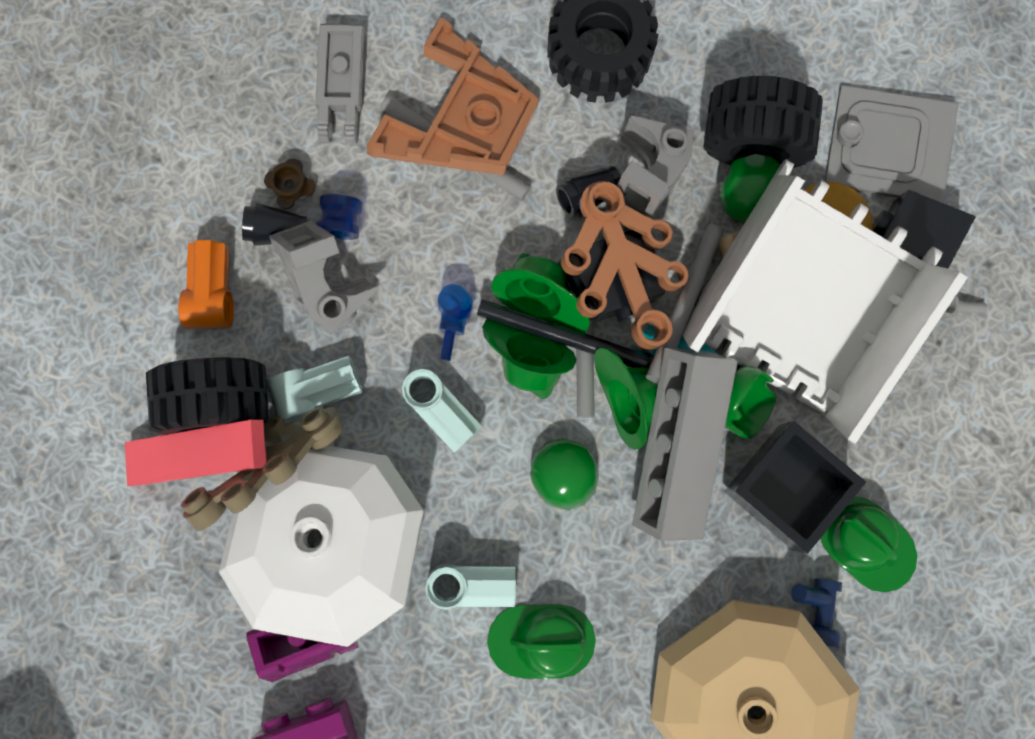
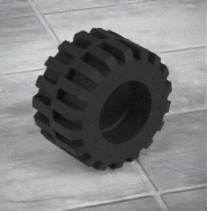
(601, 73)
(763, 118)
(205, 393)

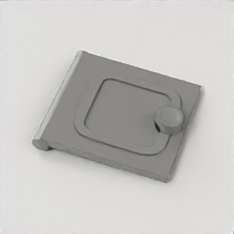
(899, 142)

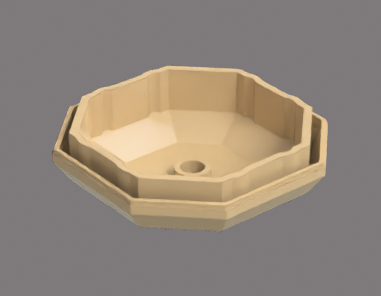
(748, 659)

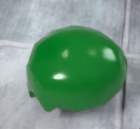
(746, 184)
(750, 402)
(564, 474)

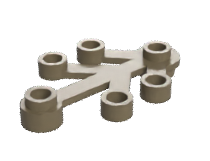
(314, 430)

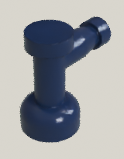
(824, 598)

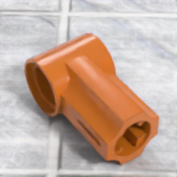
(207, 299)

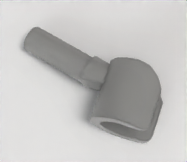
(958, 306)

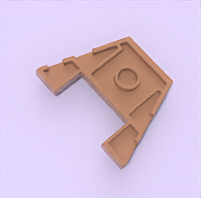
(477, 122)

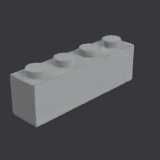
(684, 444)

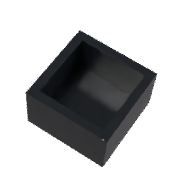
(795, 487)

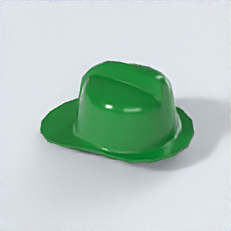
(541, 290)
(527, 359)
(629, 396)
(871, 546)
(541, 641)

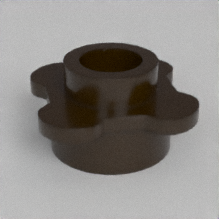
(283, 172)

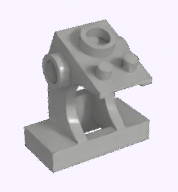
(667, 153)
(303, 255)

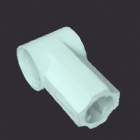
(301, 390)
(442, 413)
(478, 586)

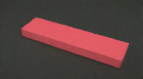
(196, 453)

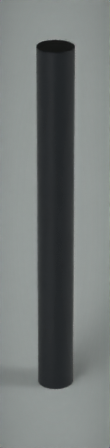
(558, 333)

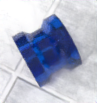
(340, 215)

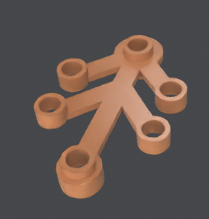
(623, 257)

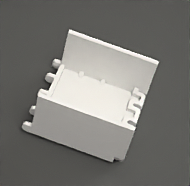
(822, 302)

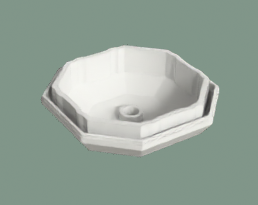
(355, 573)

